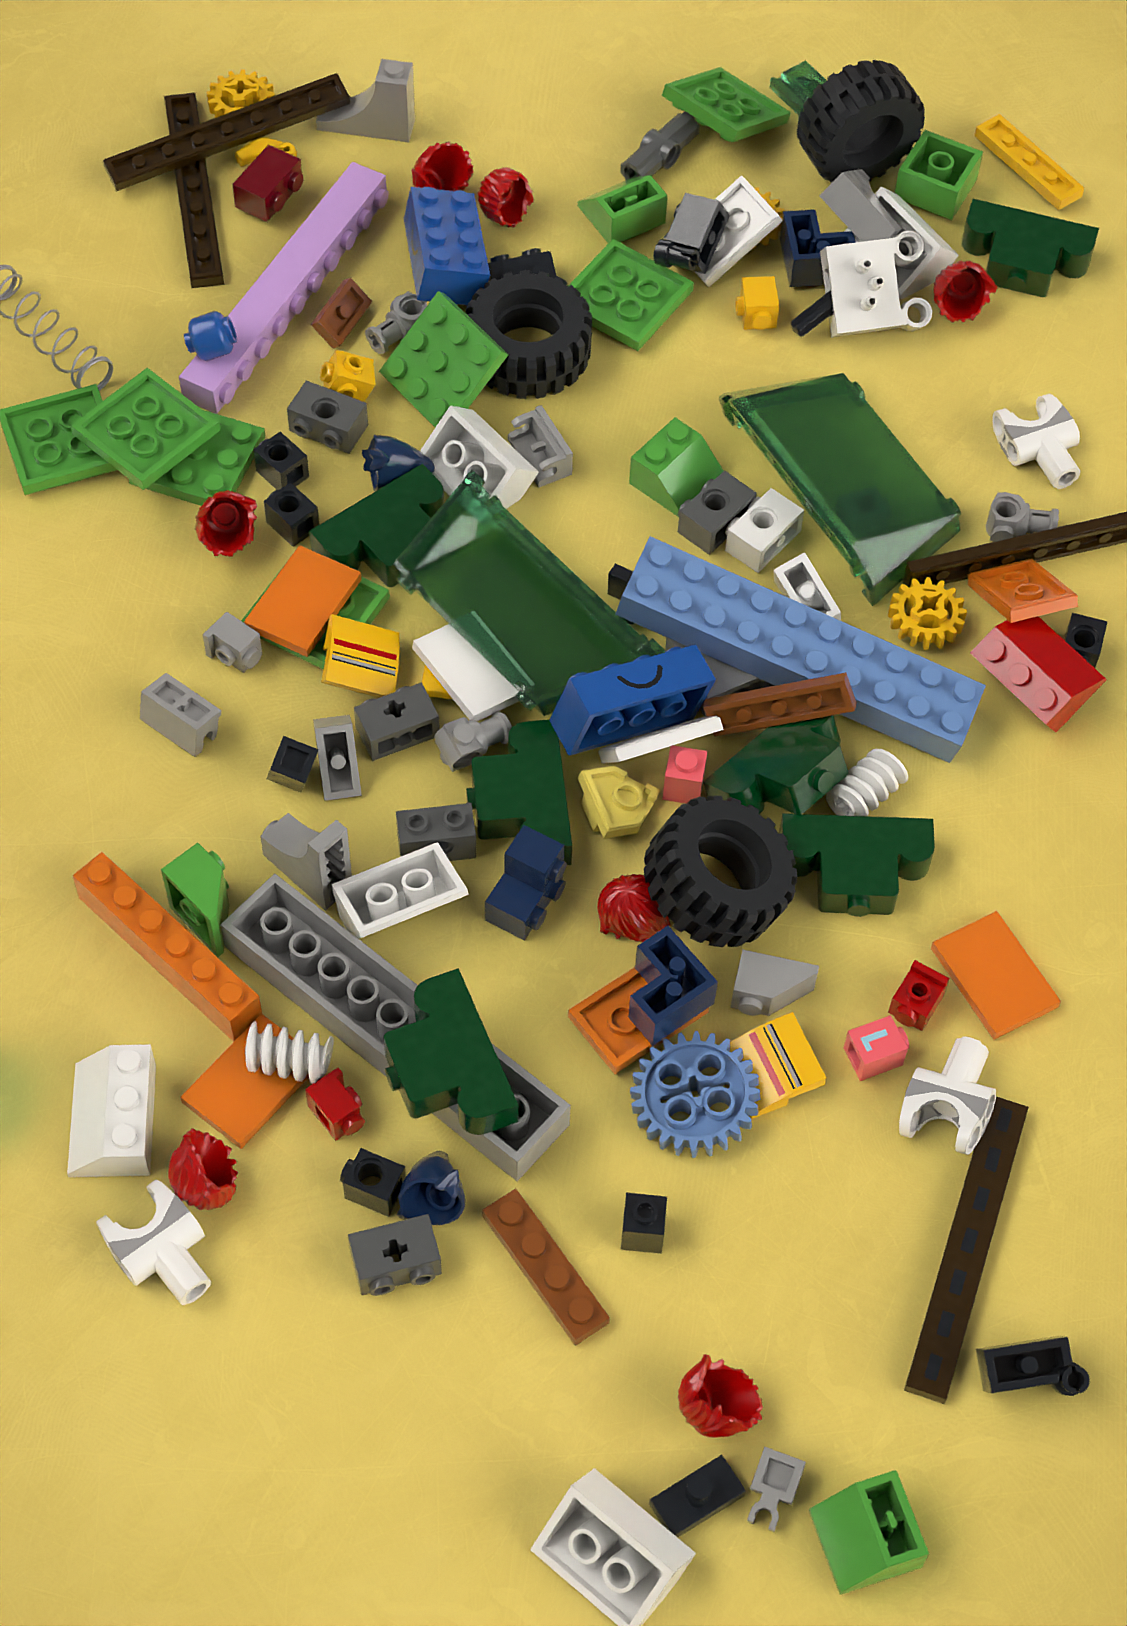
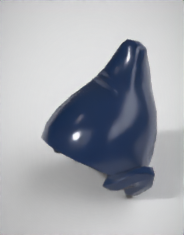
(390, 459)
(432, 1189)

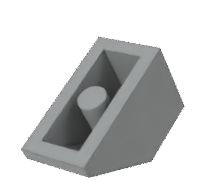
(337, 757)
(770, 983)

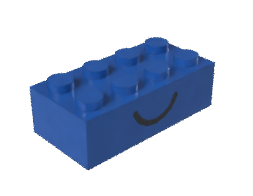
(445, 244)
(631, 699)

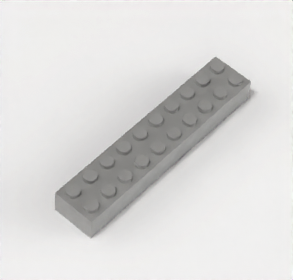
(363, 998)

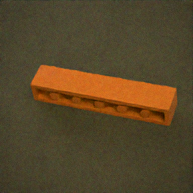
(167, 946)

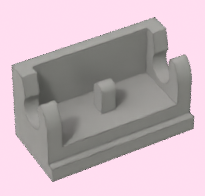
(541, 446)
(179, 713)

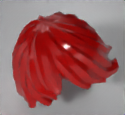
(443, 168)
(505, 196)
(962, 290)
(226, 522)
(629, 910)
(202, 1171)
(719, 1399)

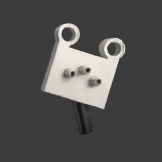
(864, 289)

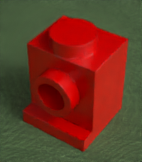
(918, 996)
(335, 1105)

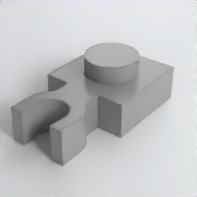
(777, 1481)

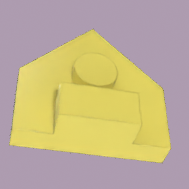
(615, 801)

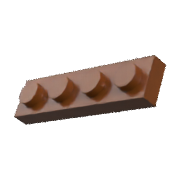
(782, 704)
(545, 1267)

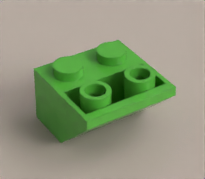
(626, 208)
(869, 1533)

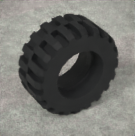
(861, 120)
(541, 304)
(695, 896)

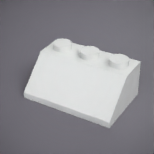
(935, 254)
(469, 443)
(397, 891)
(113, 1113)
(612, 1550)

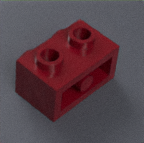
(268, 183)

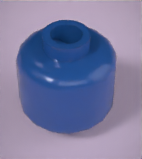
(210, 336)

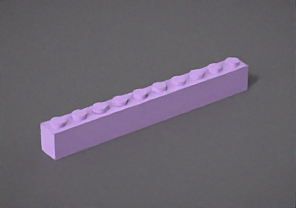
(287, 285)

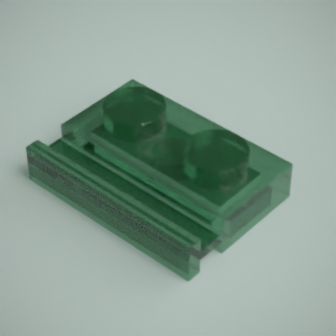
(797, 85)

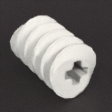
(867, 784)
(287, 1054)

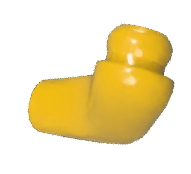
(250, 151)

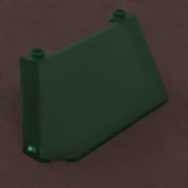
(848, 474)
(514, 598)

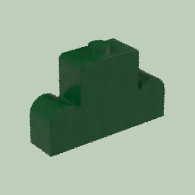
(1027, 246)
(381, 524)
(783, 766)
(522, 787)
(859, 858)
(449, 1059)

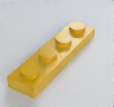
(1029, 161)

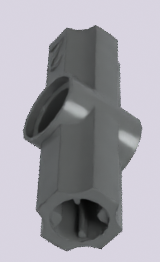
(661, 147)

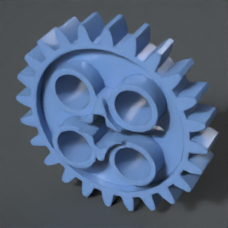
(703, 1125)

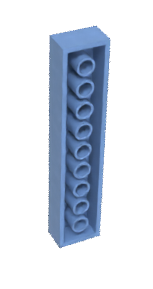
(795, 643)

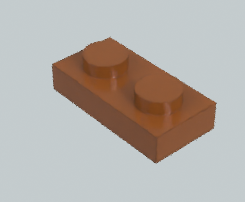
(341, 313)

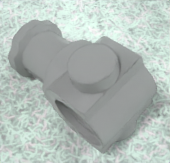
(403, 314)
(1012, 517)
(465, 739)

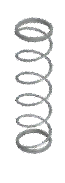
(93, 360)

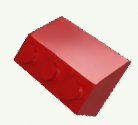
(1039, 669)

